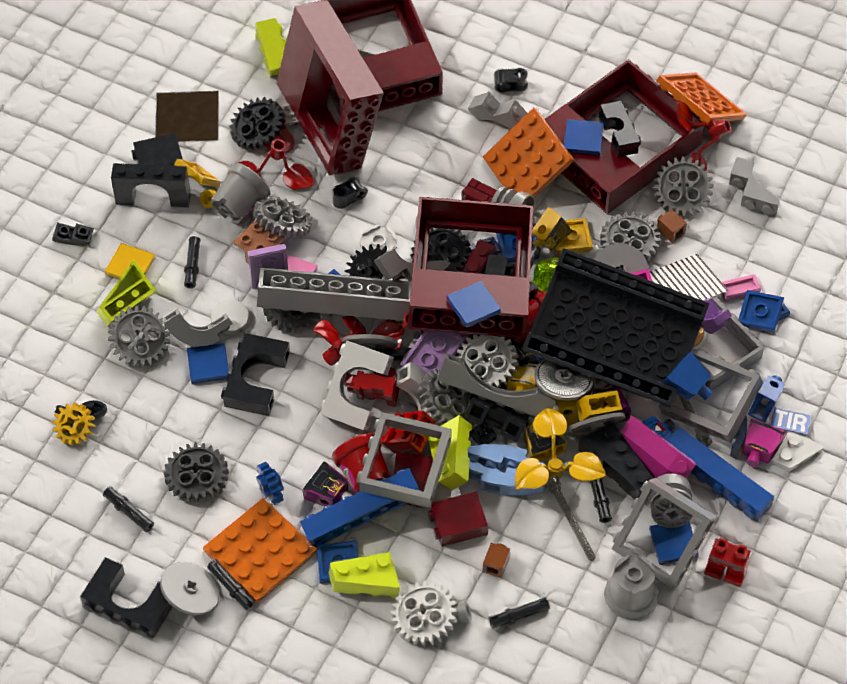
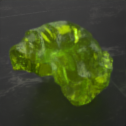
(544, 272)

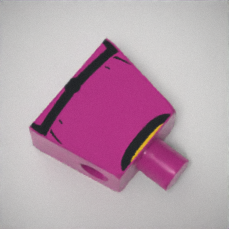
(762, 442)

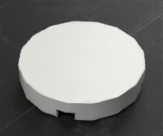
(379, 235)
(236, 312)

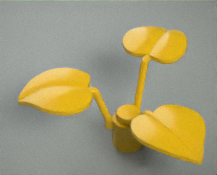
(533, 475)

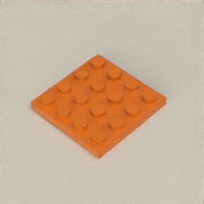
(700, 97)
(528, 155)
(260, 549)

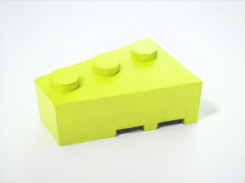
(271, 44)
(129, 291)
(456, 465)
(365, 575)

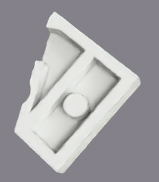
(795, 451)

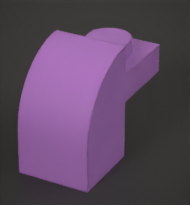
(714, 318)

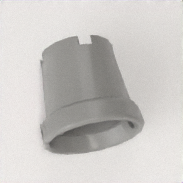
(239, 193)
(632, 588)

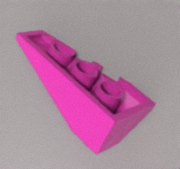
(654, 451)

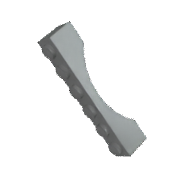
(456, 372)

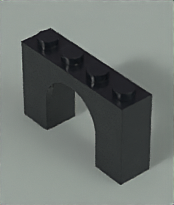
(170, 178)
(253, 351)
(98, 597)

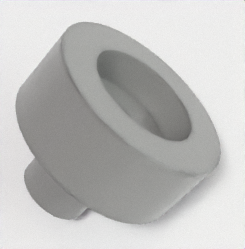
(464, 612)

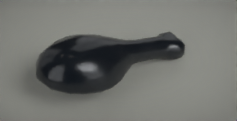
(98, 408)

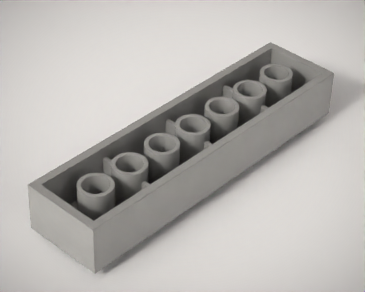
(333, 294)

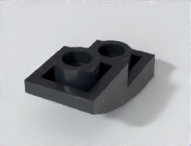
(72, 235)

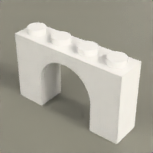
(336, 404)

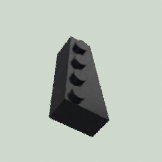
(617, 458)

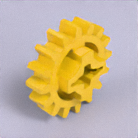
(80, 428)

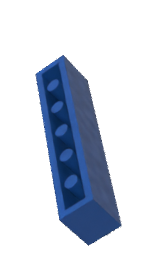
(723, 477)
(353, 511)

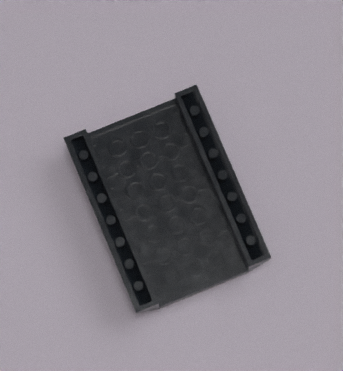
(615, 326)

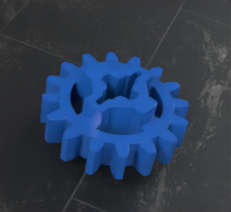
(269, 483)

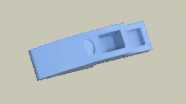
(497, 455)
(497, 482)

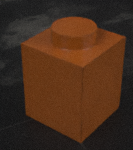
(671, 226)
(496, 559)

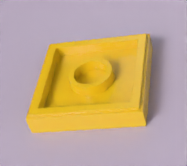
(198, 173)
(580, 239)
(123, 258)

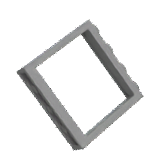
(745, 337)
(725, 433)
(398, 492)
(707, 520)

